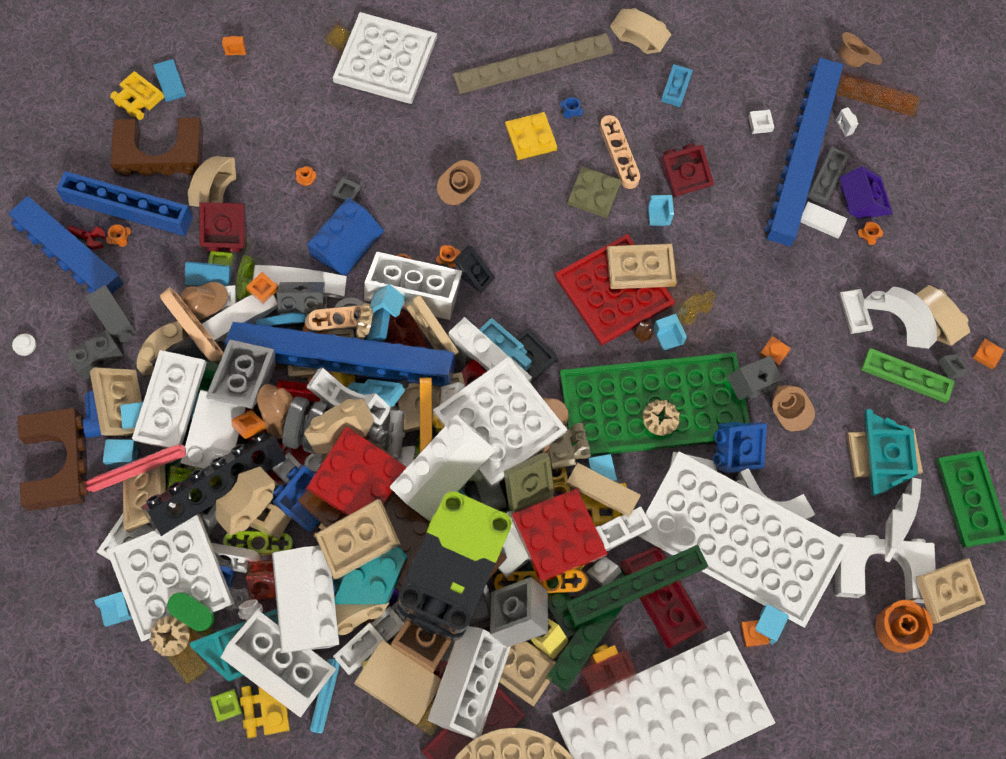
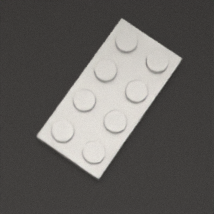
(169, 400)

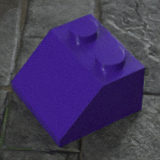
(865, 194)

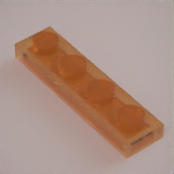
(877, 95)

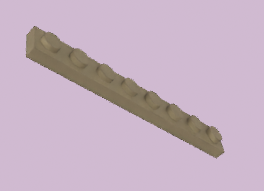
(532, 63)

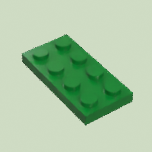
(972, 499)

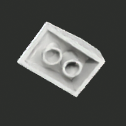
(211, 431)

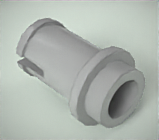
(377, 434)

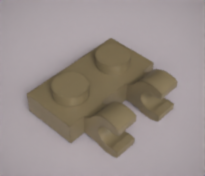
(562, 451)

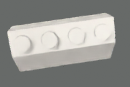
(413, 278)
(442, 467)
(304, 600)
(288, 676)
(469, 683)

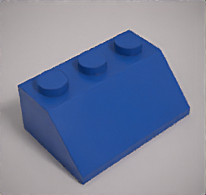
(345, 238)

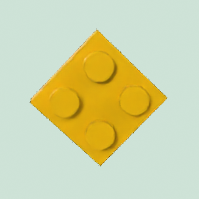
(531, 136)

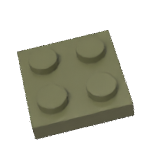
(594, 192)
(529, 482)

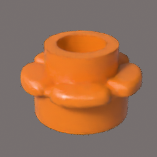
(309, 179)

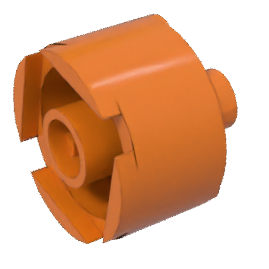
(890, 629)

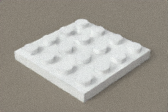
(385, 58)
(506, 414)
(160, 566)

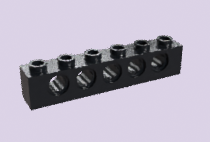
(156, 506)

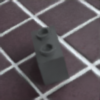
(300, 297)
(96, 352)
(754, 378)

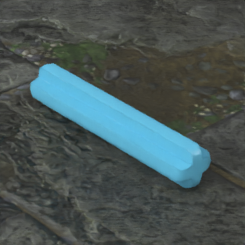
(324, 700)

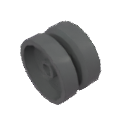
(298, 421)

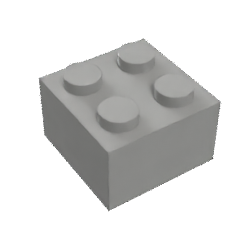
(519, 612)

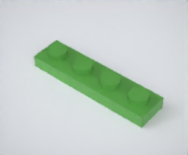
(907, 375)

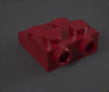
(686, 169)
(222, 226)

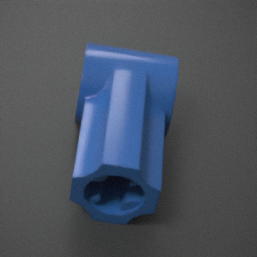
(91, 422)

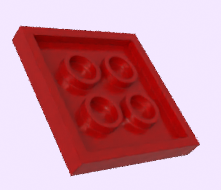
(354, 474)
(558, 535)

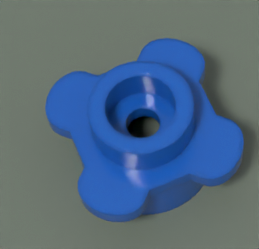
(571, 102)

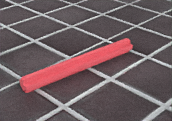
(136, 467)

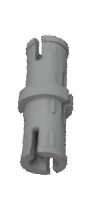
(395, 433)

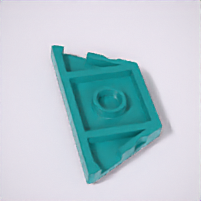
(889, 452)
(373, 581)
(213, 646)

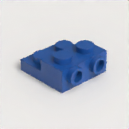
(740, 446)
(287, 497)

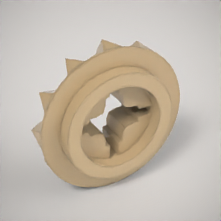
(364, 321)
(651, 421)
(178, 629)

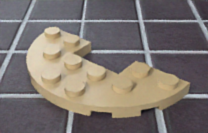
(513, 744)

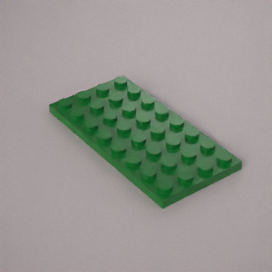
(614, 397)

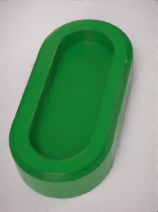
(190, 611)

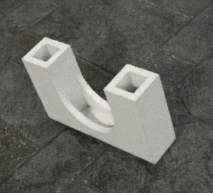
(475, 345)
(914, 557)

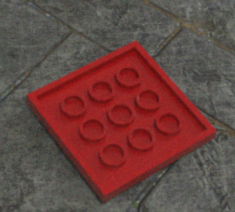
(604, 309)

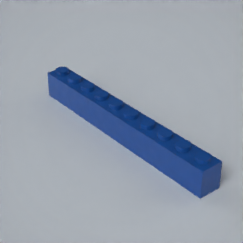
(805, 151)
(348, 354)

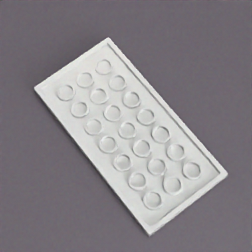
(744, 538)
(671, 709)

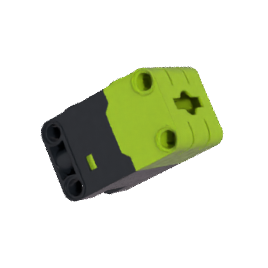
(453, 566)

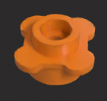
(870, 227)
(112, 237)
(447, 250)

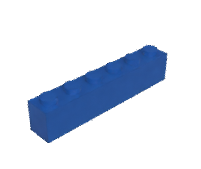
(125, 203)
(63, 246)

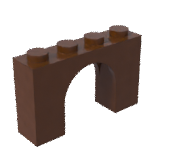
(182, 158)
(68, 484)

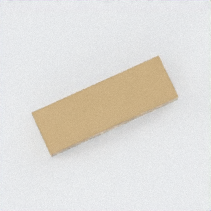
(603, 489)

